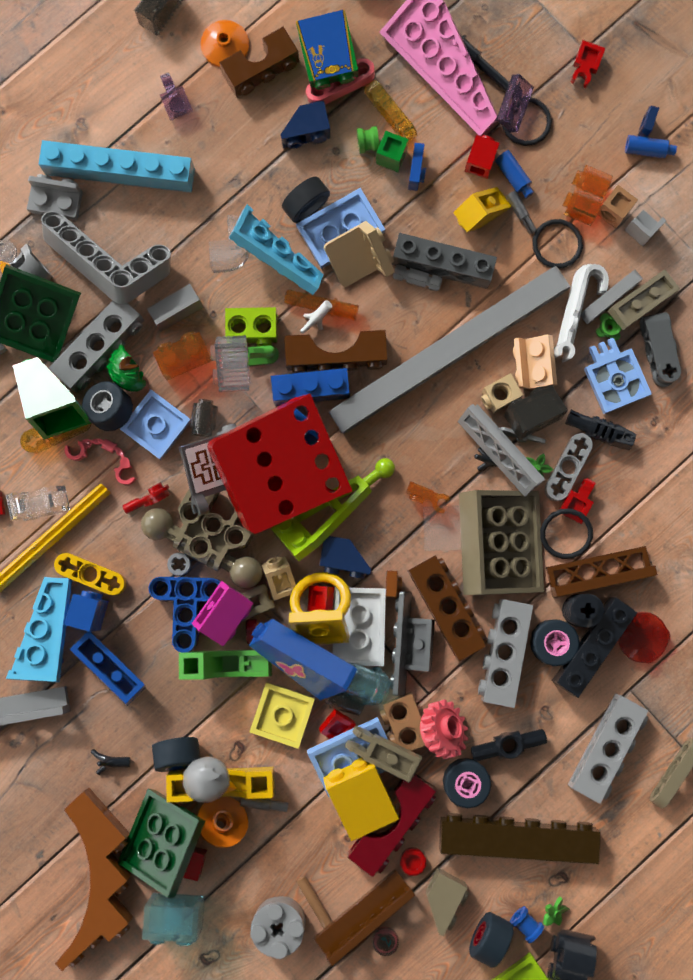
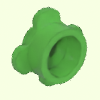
(603, 329)

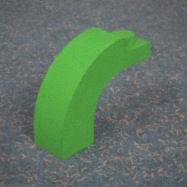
(223, 663)

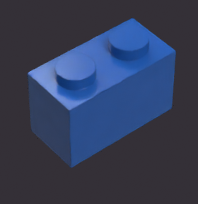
(86, 611)

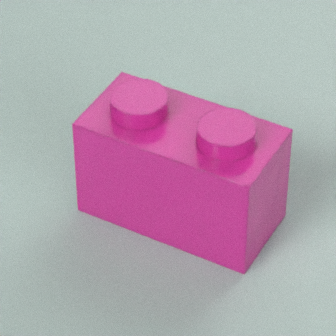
(222, 614)

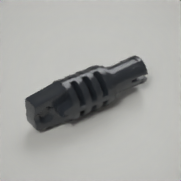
(602, 430)

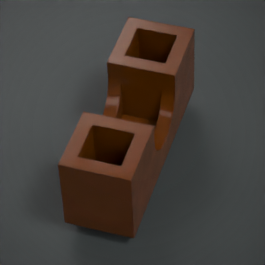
(246, 75)

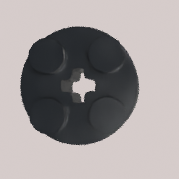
(573, 956)

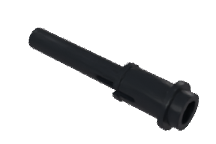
(484, 66)

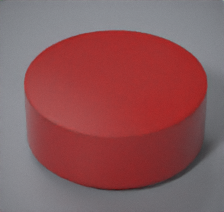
(413, 861)

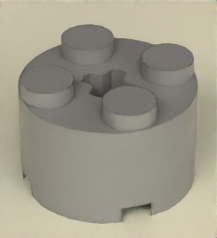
(281, 941)

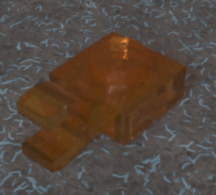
(420, 494)

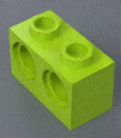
(252, 319)

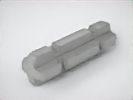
(417, 277)

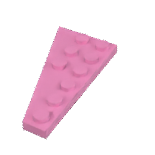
(434, 48)

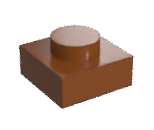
(393, 583)

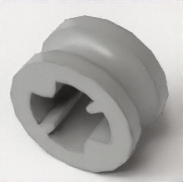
(180, 556)

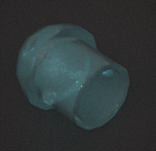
(369, 685)

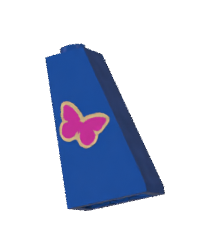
(302, 660)

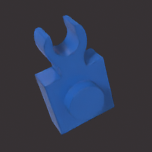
(417, 172)

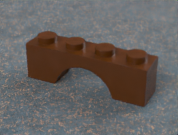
(367, 351)

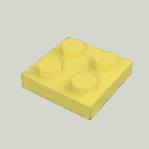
(282, 715)

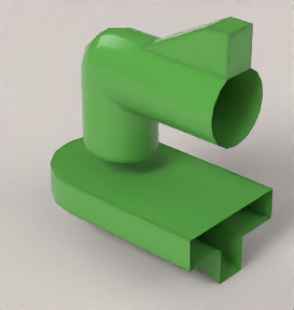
(262, 355)

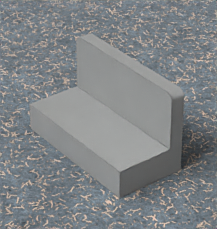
(175, 307)

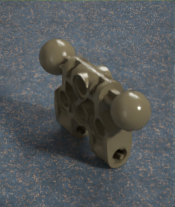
(244, 572)

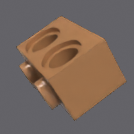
(409, 721)

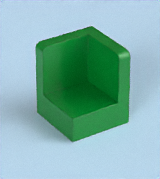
(392, 151)

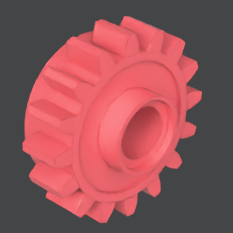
(443, 729)

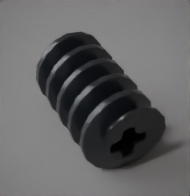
(593, 610)

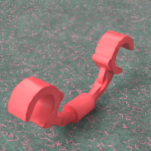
(108, 446)

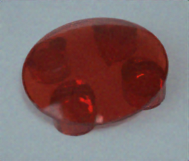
(644, 638)

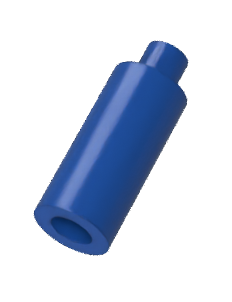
(649, 146)
(514, 173)

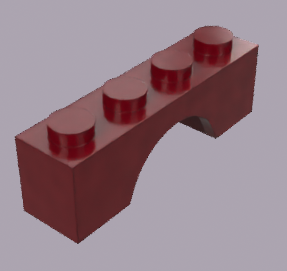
(373, 849)

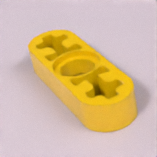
(70, 573)

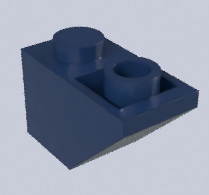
(307, 126)
(342, 555)

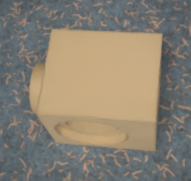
(506, 384)

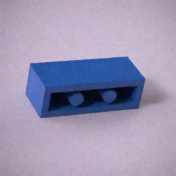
(322, 385)
(108, 668)

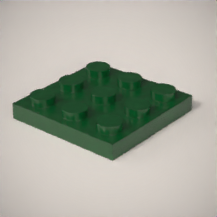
(35, 313)
(161, 843)

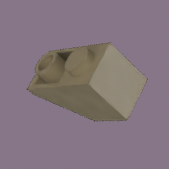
(444, 896)

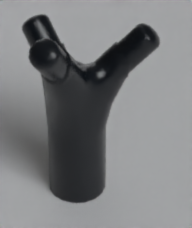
(484, 458)
(108, 762)

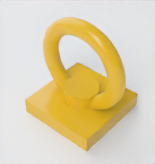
(320, 625)

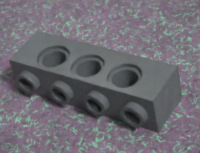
(444, 260)

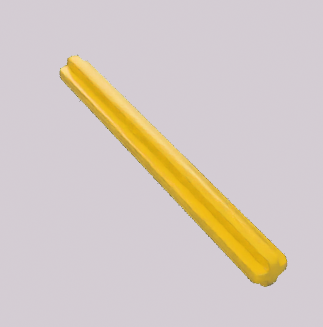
(53, 535)

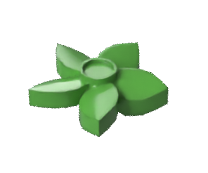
(538, 464)
(554, 912)

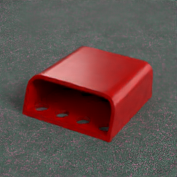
(272, 467)

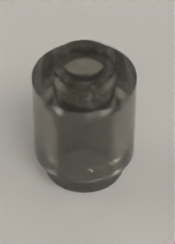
(203, 418)

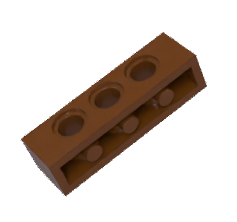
(475, 636)

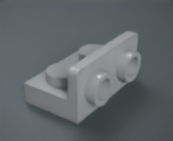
(55, 196)

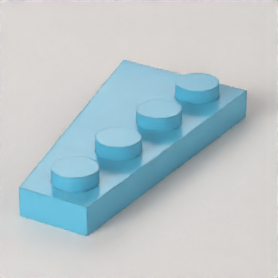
(274, 251)
(44, 638)

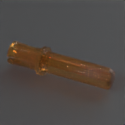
(314, 302)

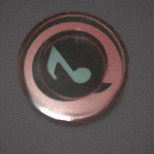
(385, 941)

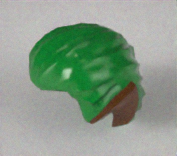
(125, 371)

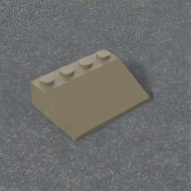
(500, 542)

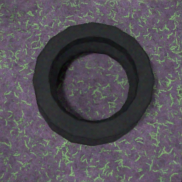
(305, 199)

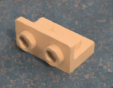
(535, 362)

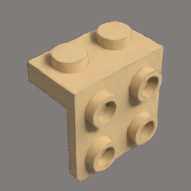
(359, 254)

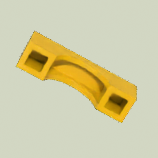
(249, 783)

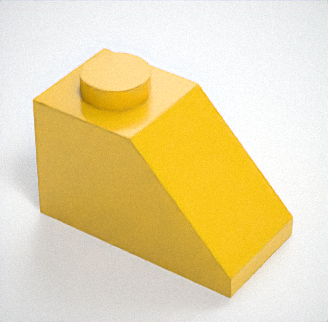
(481, 209)

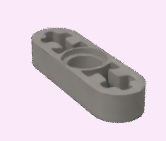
(611, 296)
(583, 454)

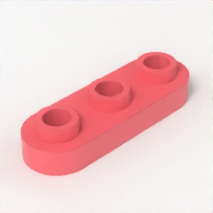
(335, 91)

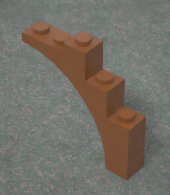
(105, 913)

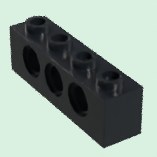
(595, 647)

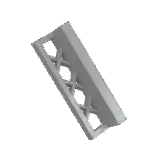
(500, 449)
(34, 705)

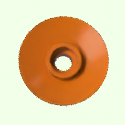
(215, 50)
(234, 820)

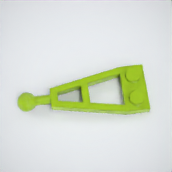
(301, 542)

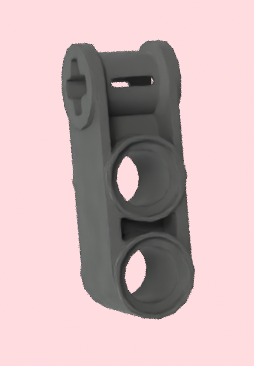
(660, 348)

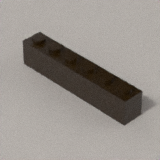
(519, 839)

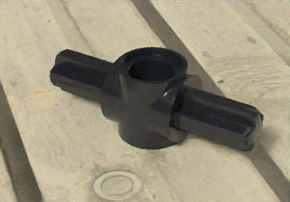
(522, 742)

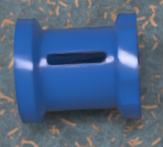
(527, 924)

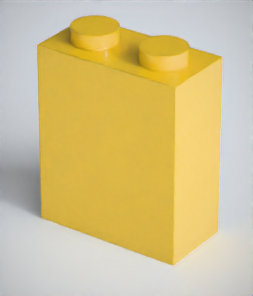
(360, 798)

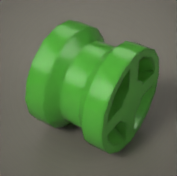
(367, 139)

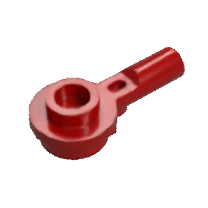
(156, 494)

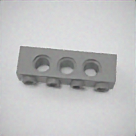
(83, 345)
(507, 692)
(594, 755)

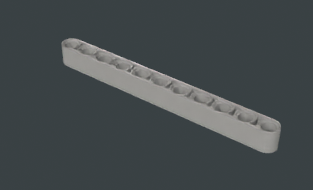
(449, 350)

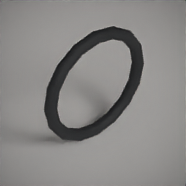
(544, 134)
(565, 223)
(570, 555)

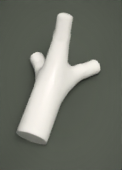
(317, 316)

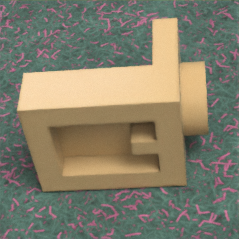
(279, 577)

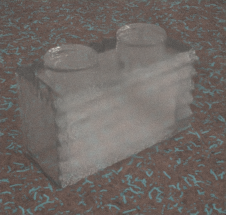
(231, 363)

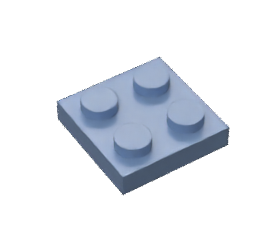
(156, 424)

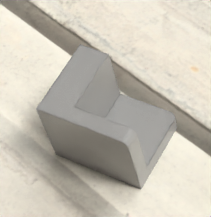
(644, 227)

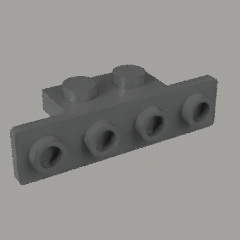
(413, 644)

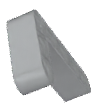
(116, 281)

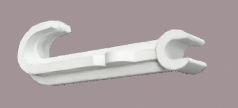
(575, 304)

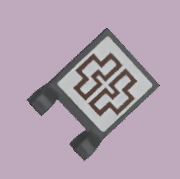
(200, 474)

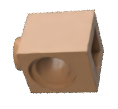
(617, 206)

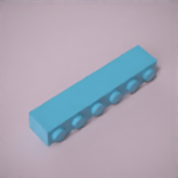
(116, 166)

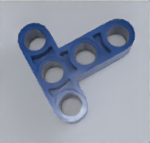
(180, 602)

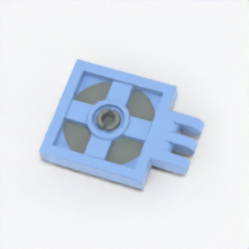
(615, 377)

